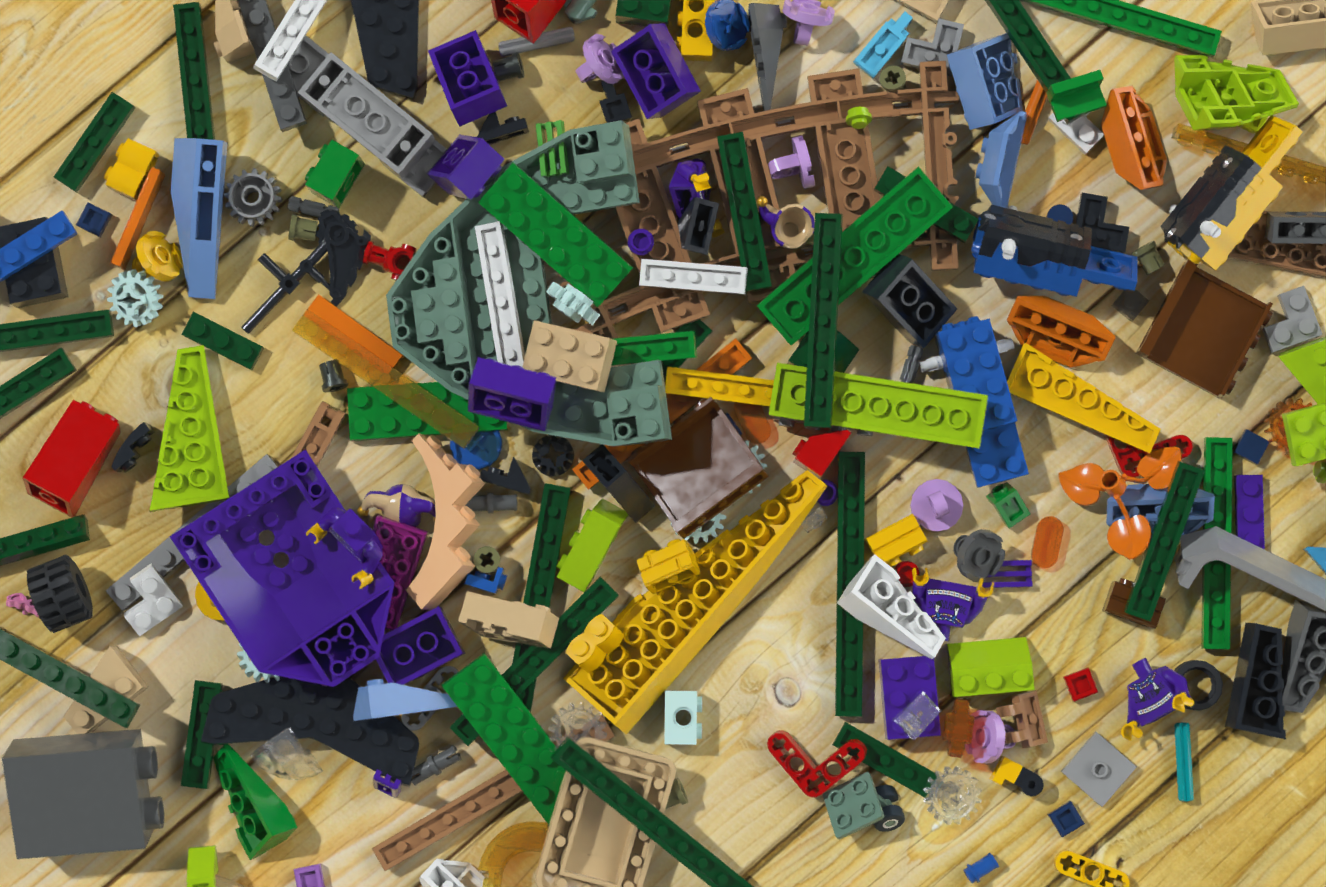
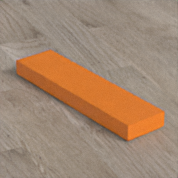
(138, 218)
(354, 331)

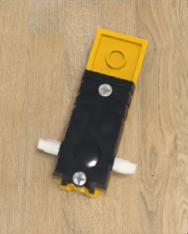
(1229, 196)

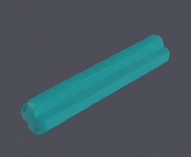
(1184, 761)

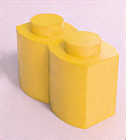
(131, 168)
(592, 646)

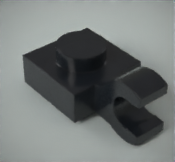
(614, 106)

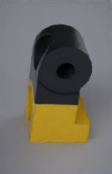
(1026, 780)

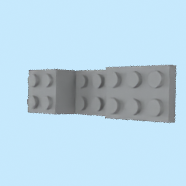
(365, 115)

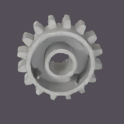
(247, 184)

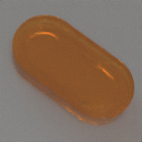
(753, 422)
(1047, 542)

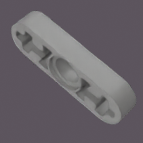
(423, 717)

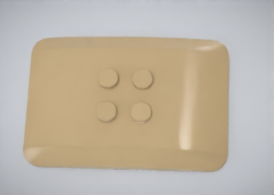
(588, 838)

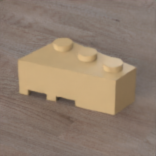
(508, 620)
(115, 673)

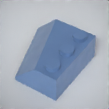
(987, 81)

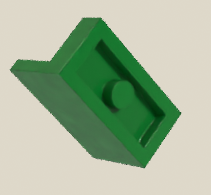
(1076, 95)

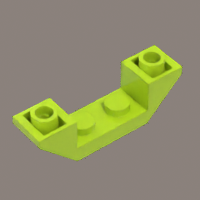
(202, 866)

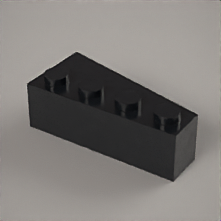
(1258, 683)

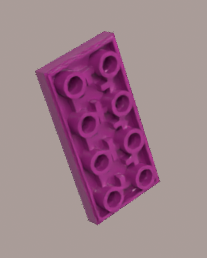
(400, 558)

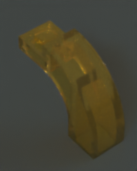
(507, 844)

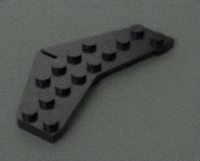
(389, 43)
(316, 713)

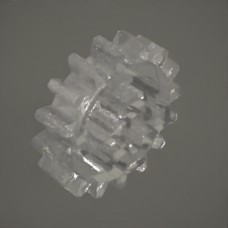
(572, 722)
(952, 806)

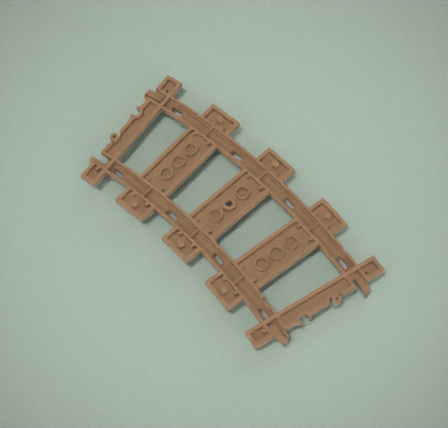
(845, 168)

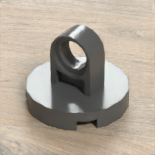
(979, 554)

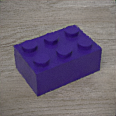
(655, 71)
(467, 78)
(466, 167)
(511, 393)
(418, 647)
(900, 684)

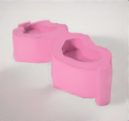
(20, 602)

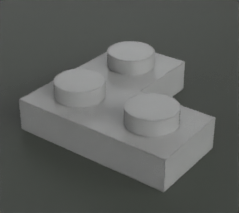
(945, 41)
(1299, 323)

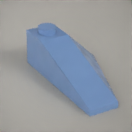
(393, 699)

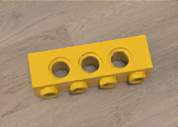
(694, 48)

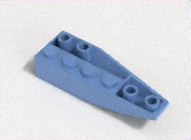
(198, 208)

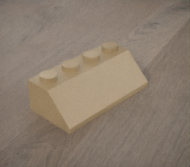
(1289, 25)

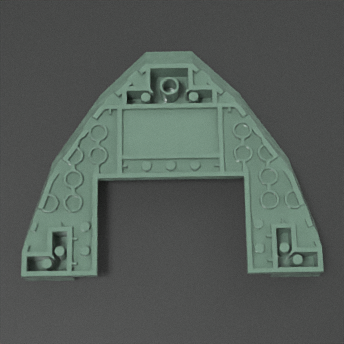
(443, 312)

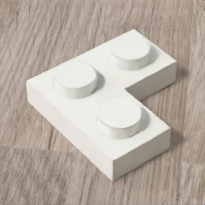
(1079, 132)
(158, 600)

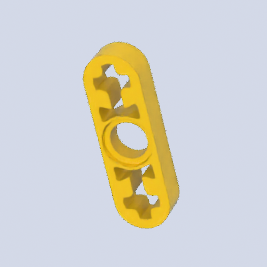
(1075, 858)

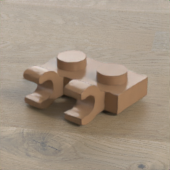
(1028, 718)

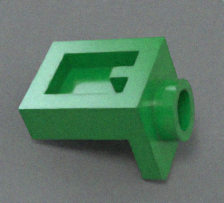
(1008, 504)

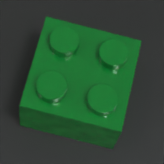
(334, 173)

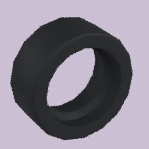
(1216, 681)

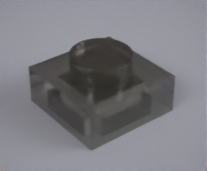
(1130, 303)

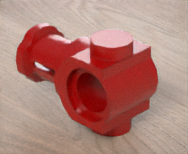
(389, 257)

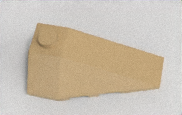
(231, 31)

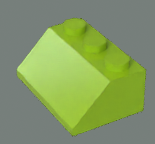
(990, 667)

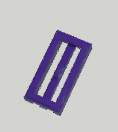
(1028, 573)
(387, 782)

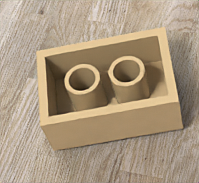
(570, 355)

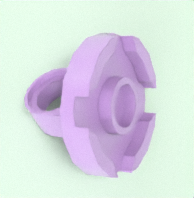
(807, 14)
(599, 61)
(794, 164)
(936, 505)
(988, 737)

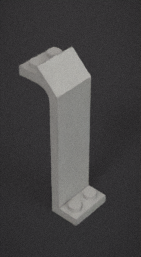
(1218, 544)

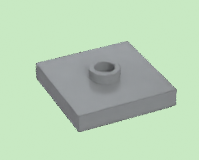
(1098, 769)

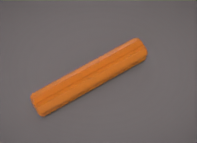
(1033, 111)

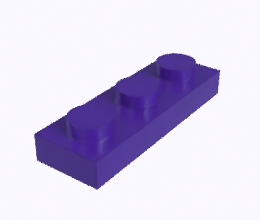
(1249, 508)

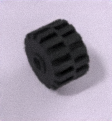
(59, 593)

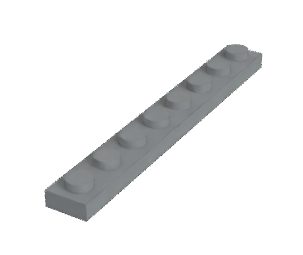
(166, 555)

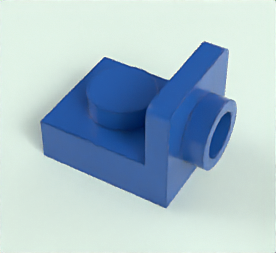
(481, 581)

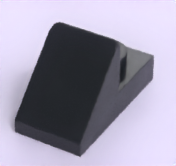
(494, 132)
(514, 481)

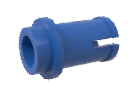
(980, 868)

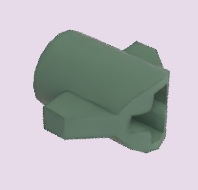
(580, 10)

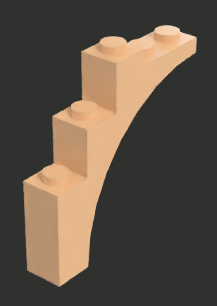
(454, 523)

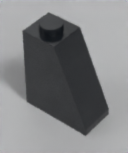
(619, 483)

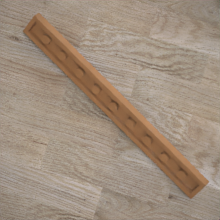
(454, 814)

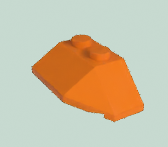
(1133, 139)
(1059, 331)

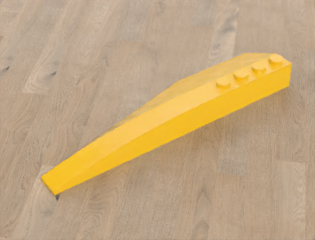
(675, 624)

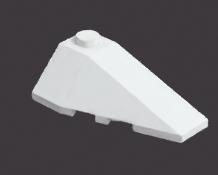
(884, 604)

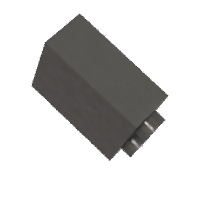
(81, 793)

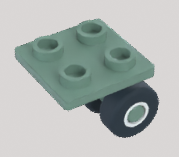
(862, 804)

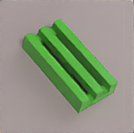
(559, 124)

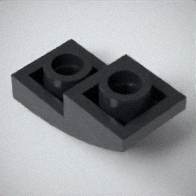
(127, 455)

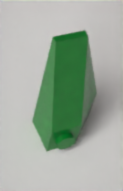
(259, 811)

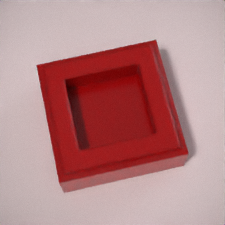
(1080, 684)

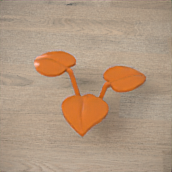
(1085, 482)

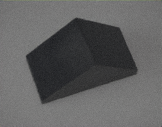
(697, 225)

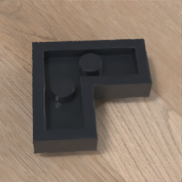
(1104, 235)

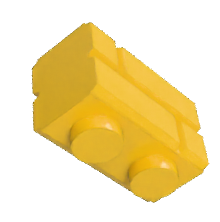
(897, 540)
(668, 565)

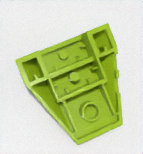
(1228, 95)

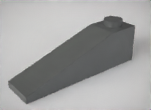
(766, 33)
(1303, 655)

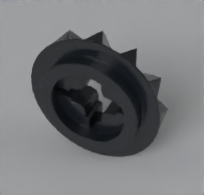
(563, 462)

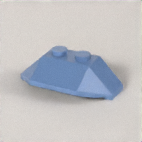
(1001, 159)
(1146, 501)

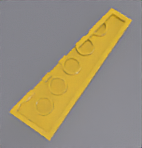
(1062, 392)

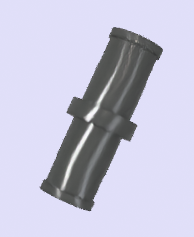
(493, 503)
(435, 764)

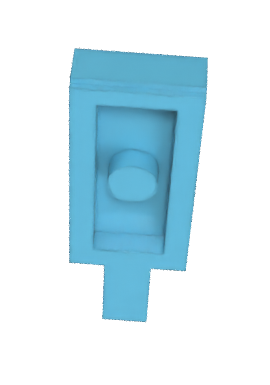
(883, 45)

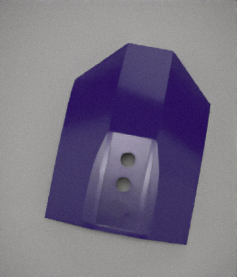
(295, 618)

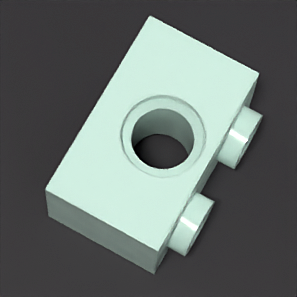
(674, 731)

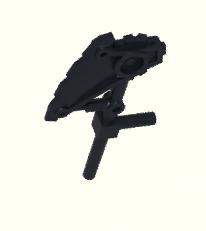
(345, 255)

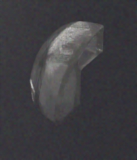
(286, 757)

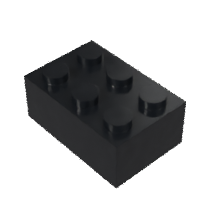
(41, 279)
(909, 300)

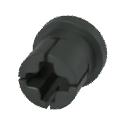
(508, 67)
(332, 377)

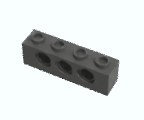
(1296, 227)

